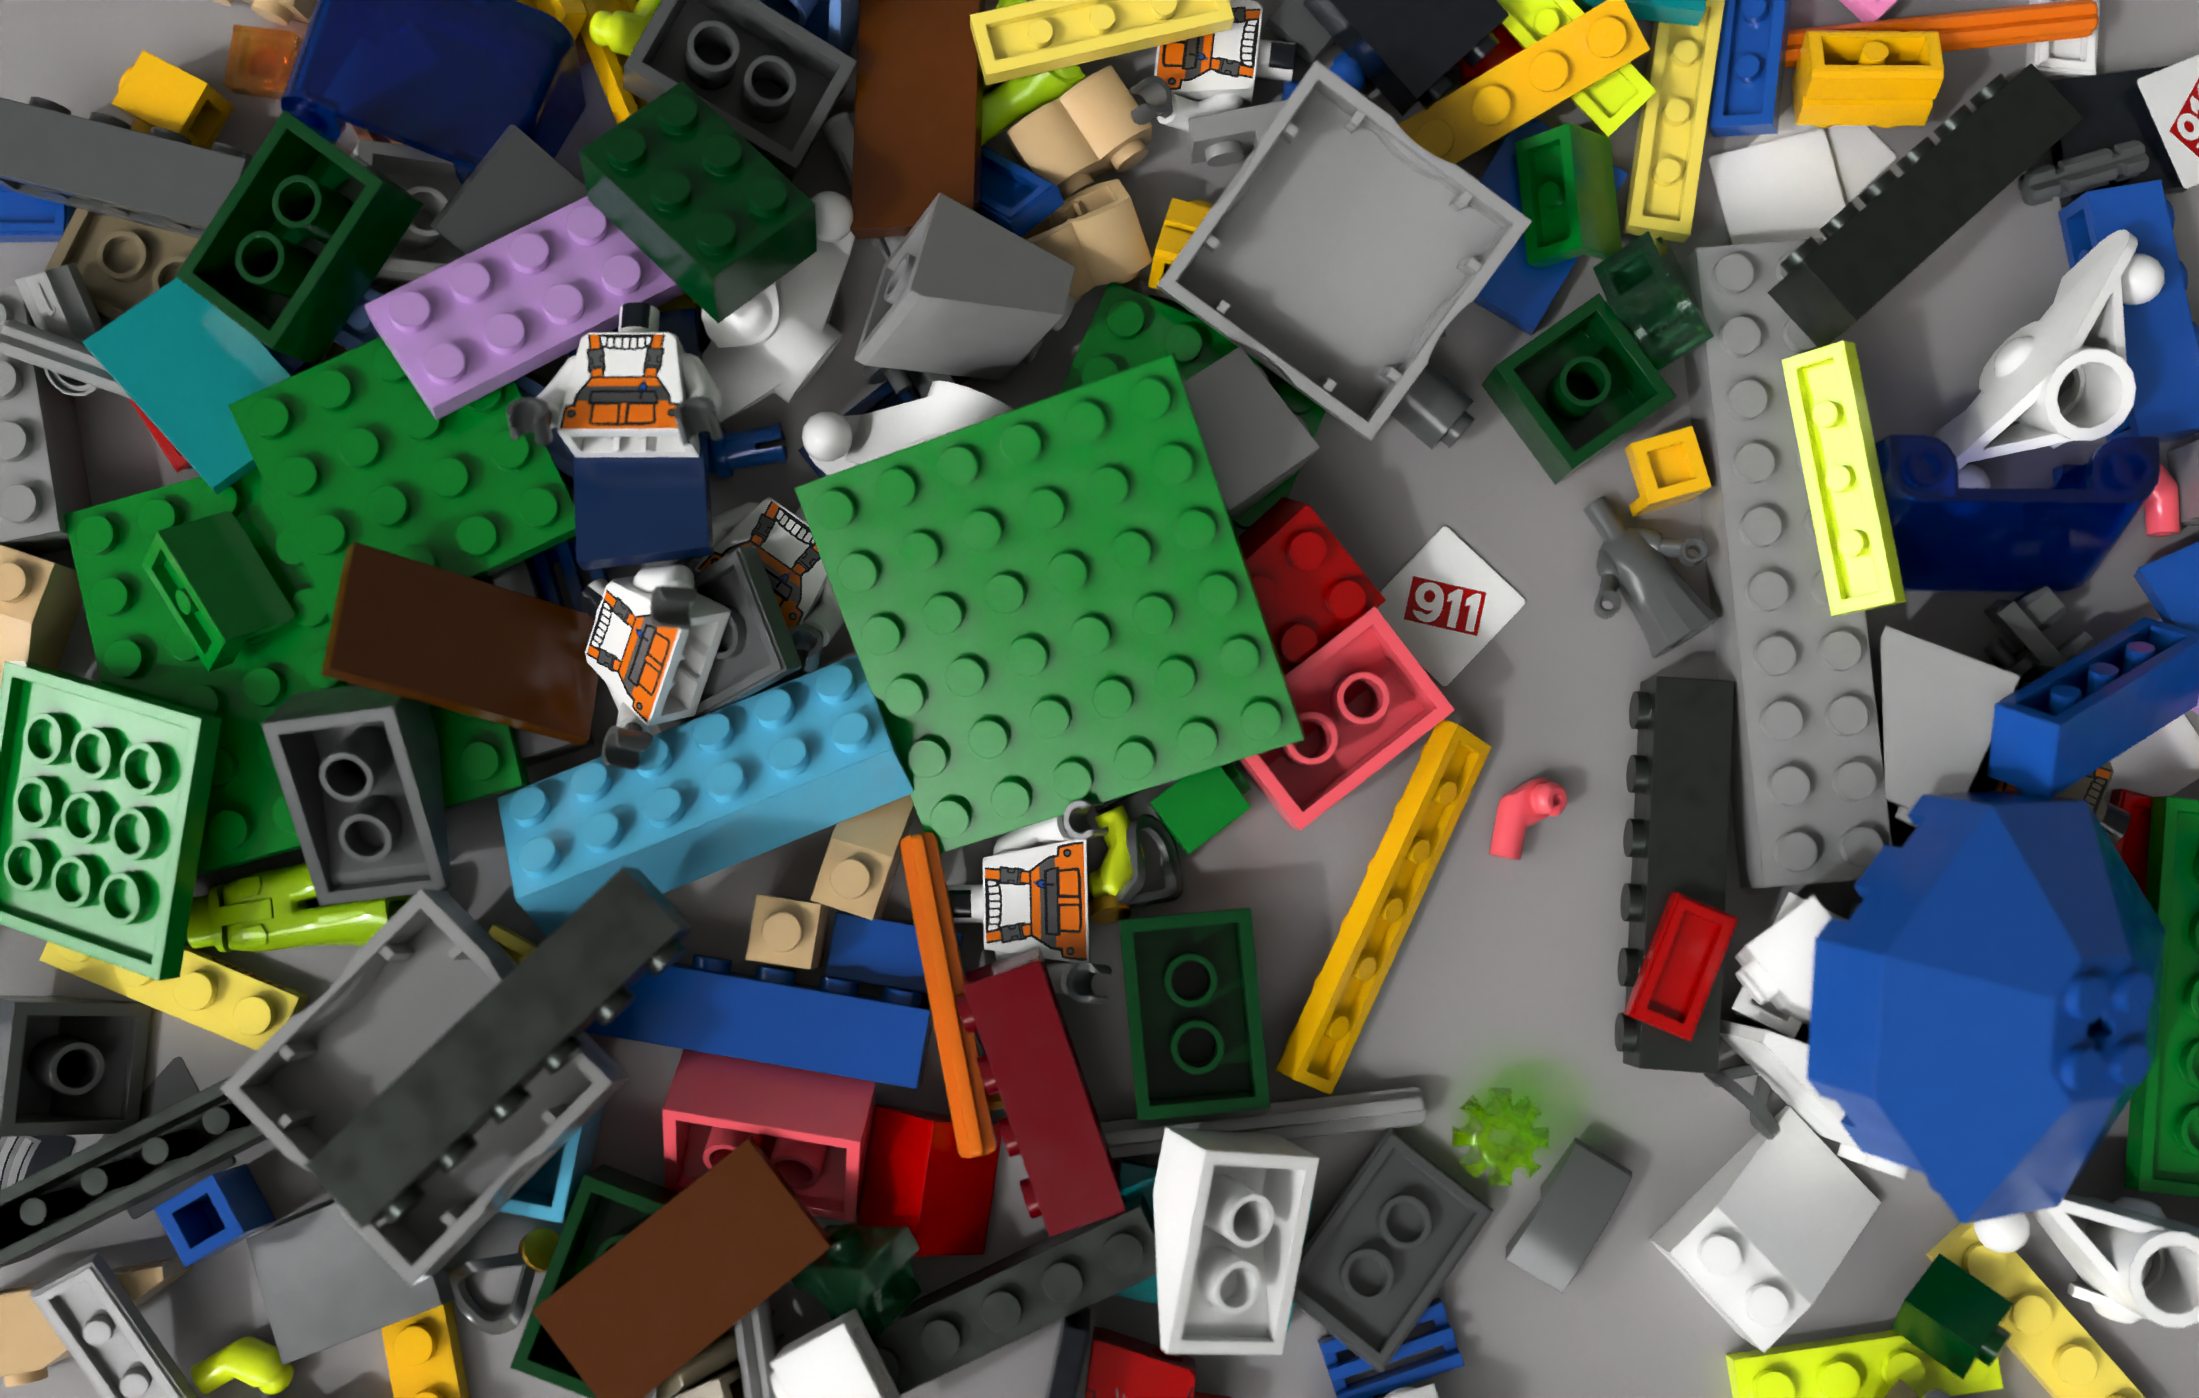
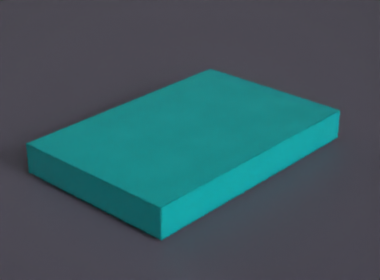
(183, 370)

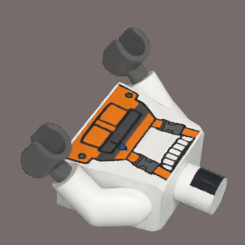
(1212, 71)
(625, 395)
(791, 566)
(652, 650)
(1039, 898)

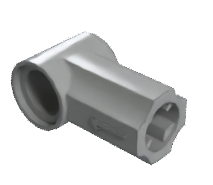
(62, 307)

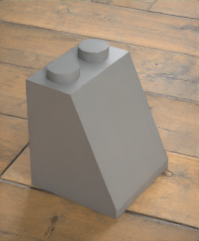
(964, 298)
(1247, 430)
(1935, 718)

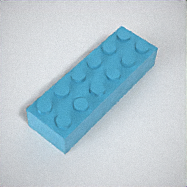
(705, 793)

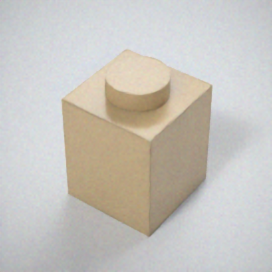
(788, 931)

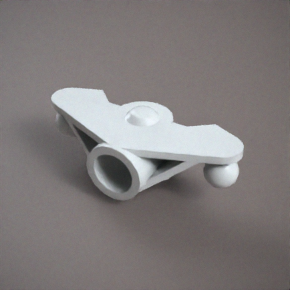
(785, 330)
(2076, 334)
(849, 440)
(2113, 1255)

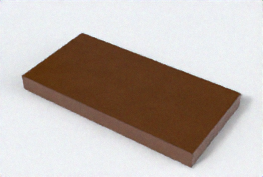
(915, 112)
(461, 645)
(683, 1276)

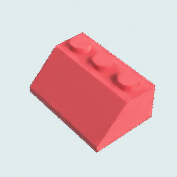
(1359, 709)
(803, 1120)

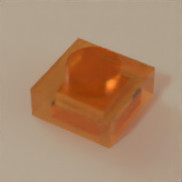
(260, 60)

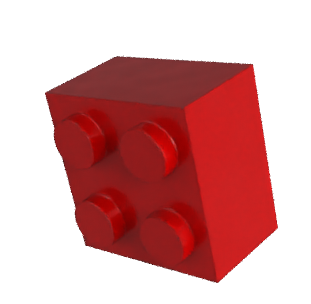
(1303, 580)

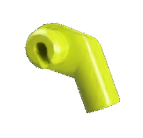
(622, 28)
(1116, 866)
(246, 1360)

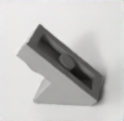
(1229, 134)

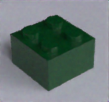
(1577, 388)

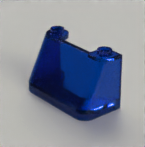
(438, 74)
(2010, 537)

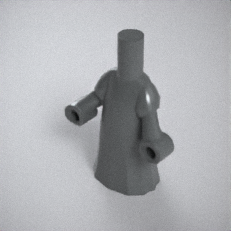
(1651, 586)

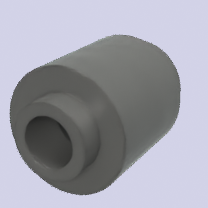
(1434, 409)

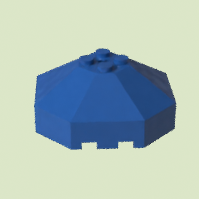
(1989, 999)

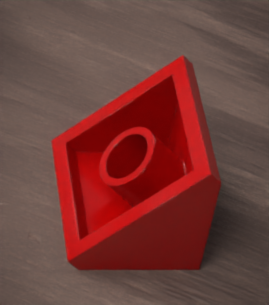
(924, 1183)

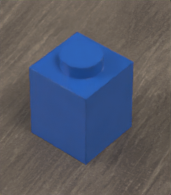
(214, 1214)

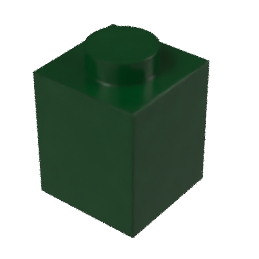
(1954, 1317)

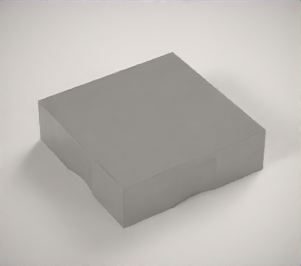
(1342, 252)
(370, 1028)

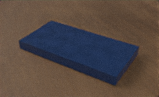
(645, 505)

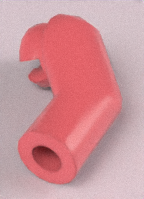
(2162, 507)
(1521, 809)

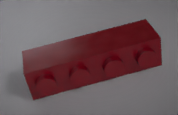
(1042, 1092)

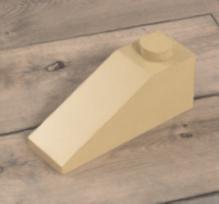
(35, 608)
(864, 859)
(30, 1342)

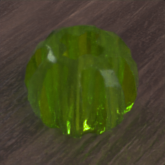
(1500, 1158)

